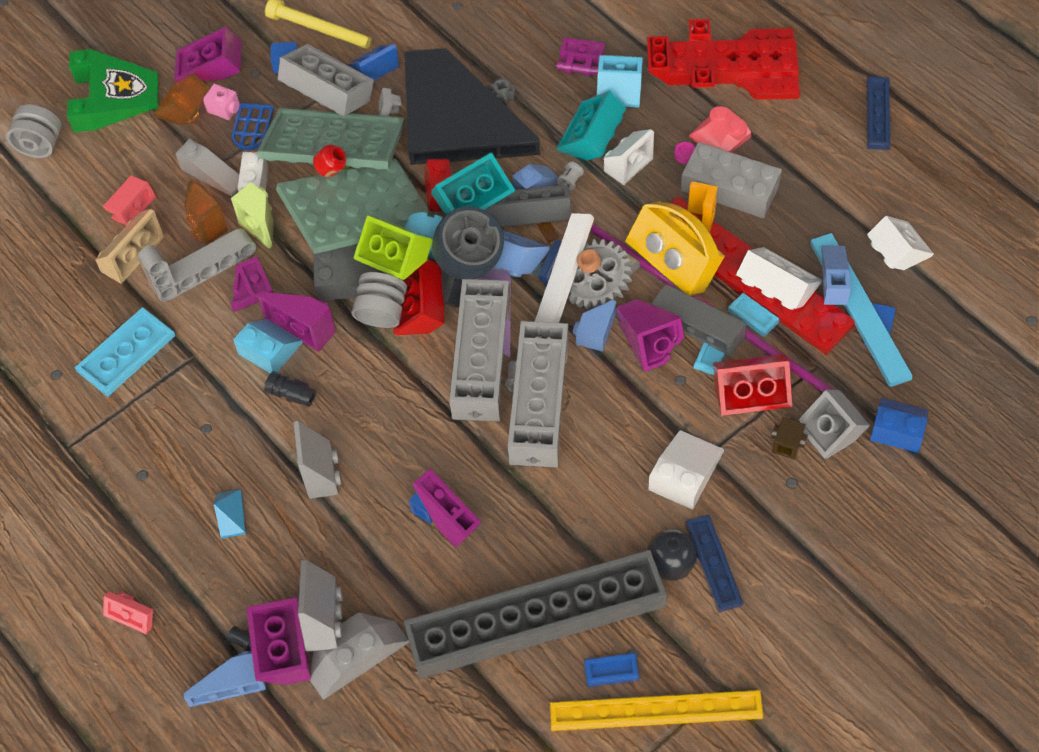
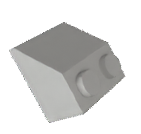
(833, 423)

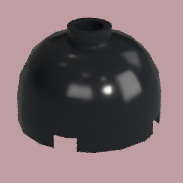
(673, 554)

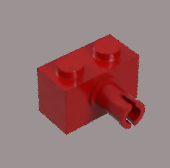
(435, 173)

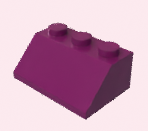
(278, 643)

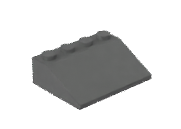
(338, 273)

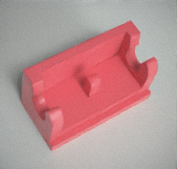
(129, 200)

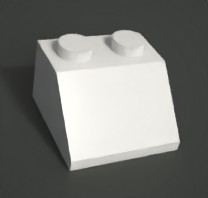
(630, 156)
(899, 243)

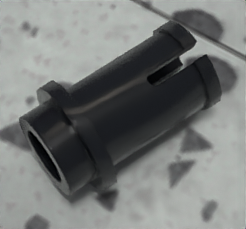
(240, 638)

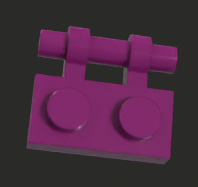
(580, 51)

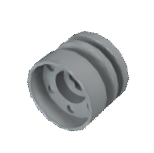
(379, 300)

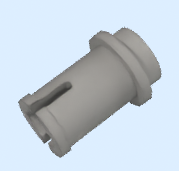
(509, 382)

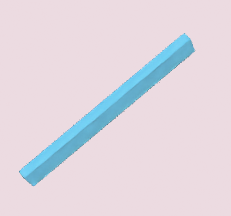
(869, 325)

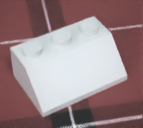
(778, 277)

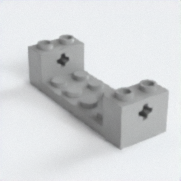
(479, 350)
(538, 394)

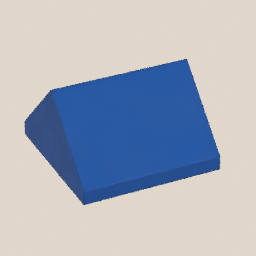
(377, 62)

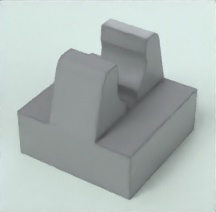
(388, 103)

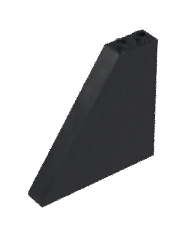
(456, 114)

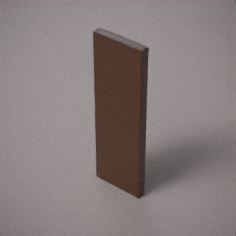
(548, 231)

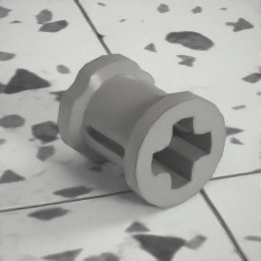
(570, 175)

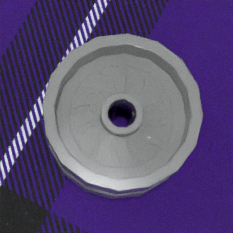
(33, 131)

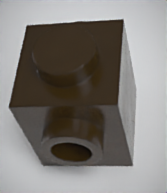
(788, 437)

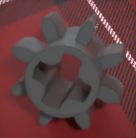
(503, 90)

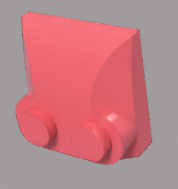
(722, 130)

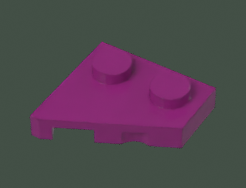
(248, 283)

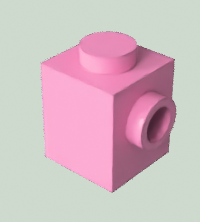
(221, 102)

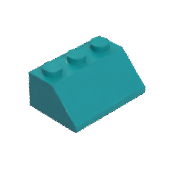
(592, 126)
(474, 186)

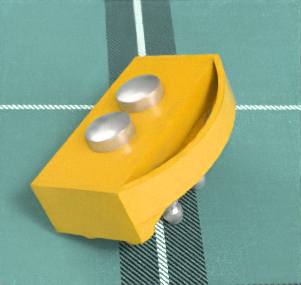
(675, 248)

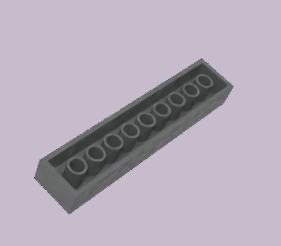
(535, 614)

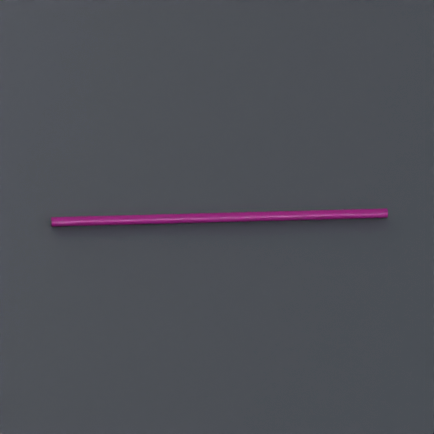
(752, 338)

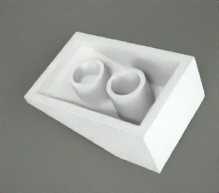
(684, 469)

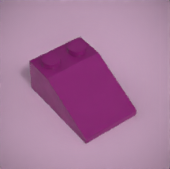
(210, 57)
(300, 316)

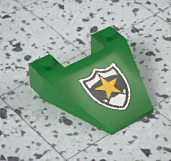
(115, 90)

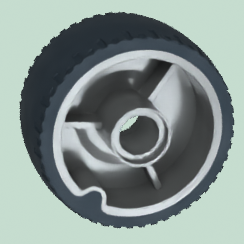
(464, 259)

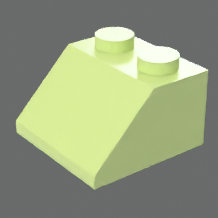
(254, 213)

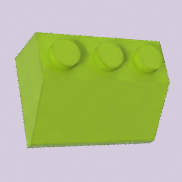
(391, 247)

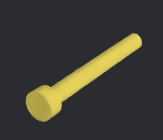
(275, 10)

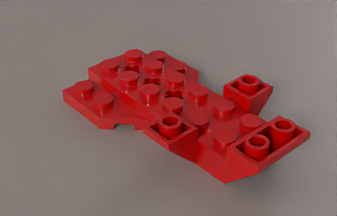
(759, 61)

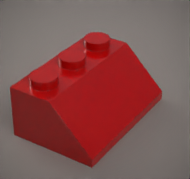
(423, 301)
(753, 384)

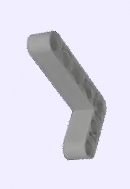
(195, 268)

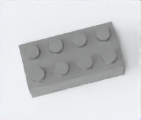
(325, 79)
(740, 180)

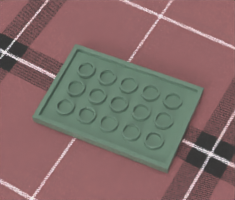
(300, 134)
(336, 207)

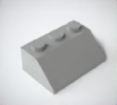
(319, 608)

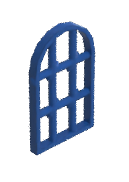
(247, 119)

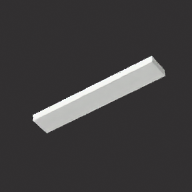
(564, 269)

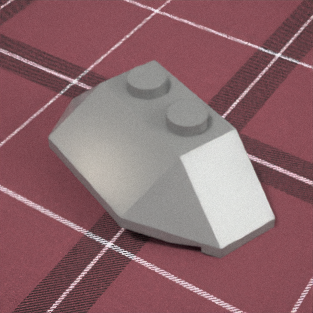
(363, 645)

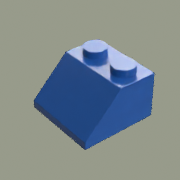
(899, 425)

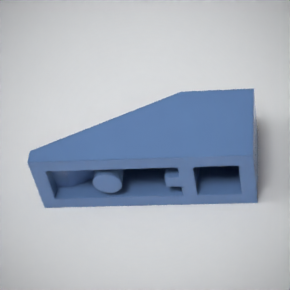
(229, 680)

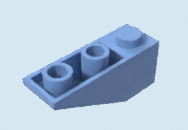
(835, 275)

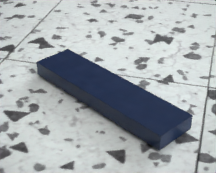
(878, 113)
(714, 564)

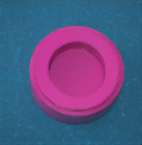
(683, 152)

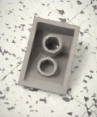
(316, 462)

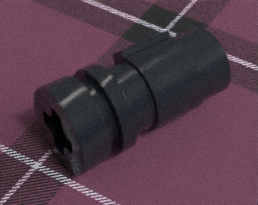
(295, 390)

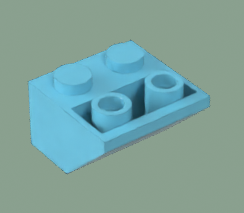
(621, 77)

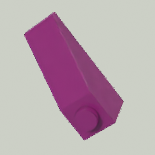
(445, 508)

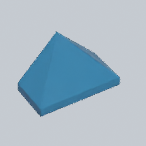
(230, 513)

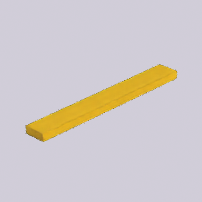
(656, 710)

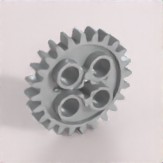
(585, 292)

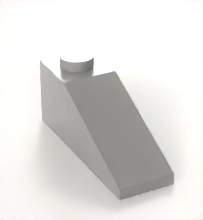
(207, 167)

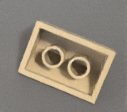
(122, 253)

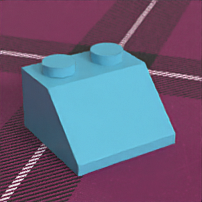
(266, 344)

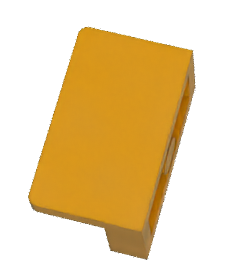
(703, 201)

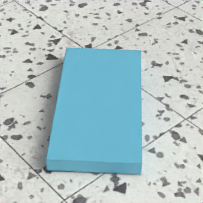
(125, 351)

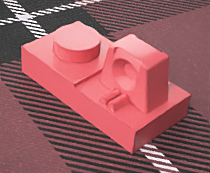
(127, 611)

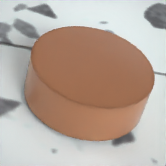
(589, 261)

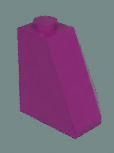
(650, 332)

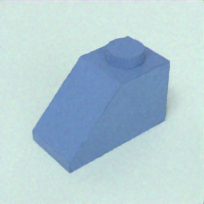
(533, 177)
(595, 326)

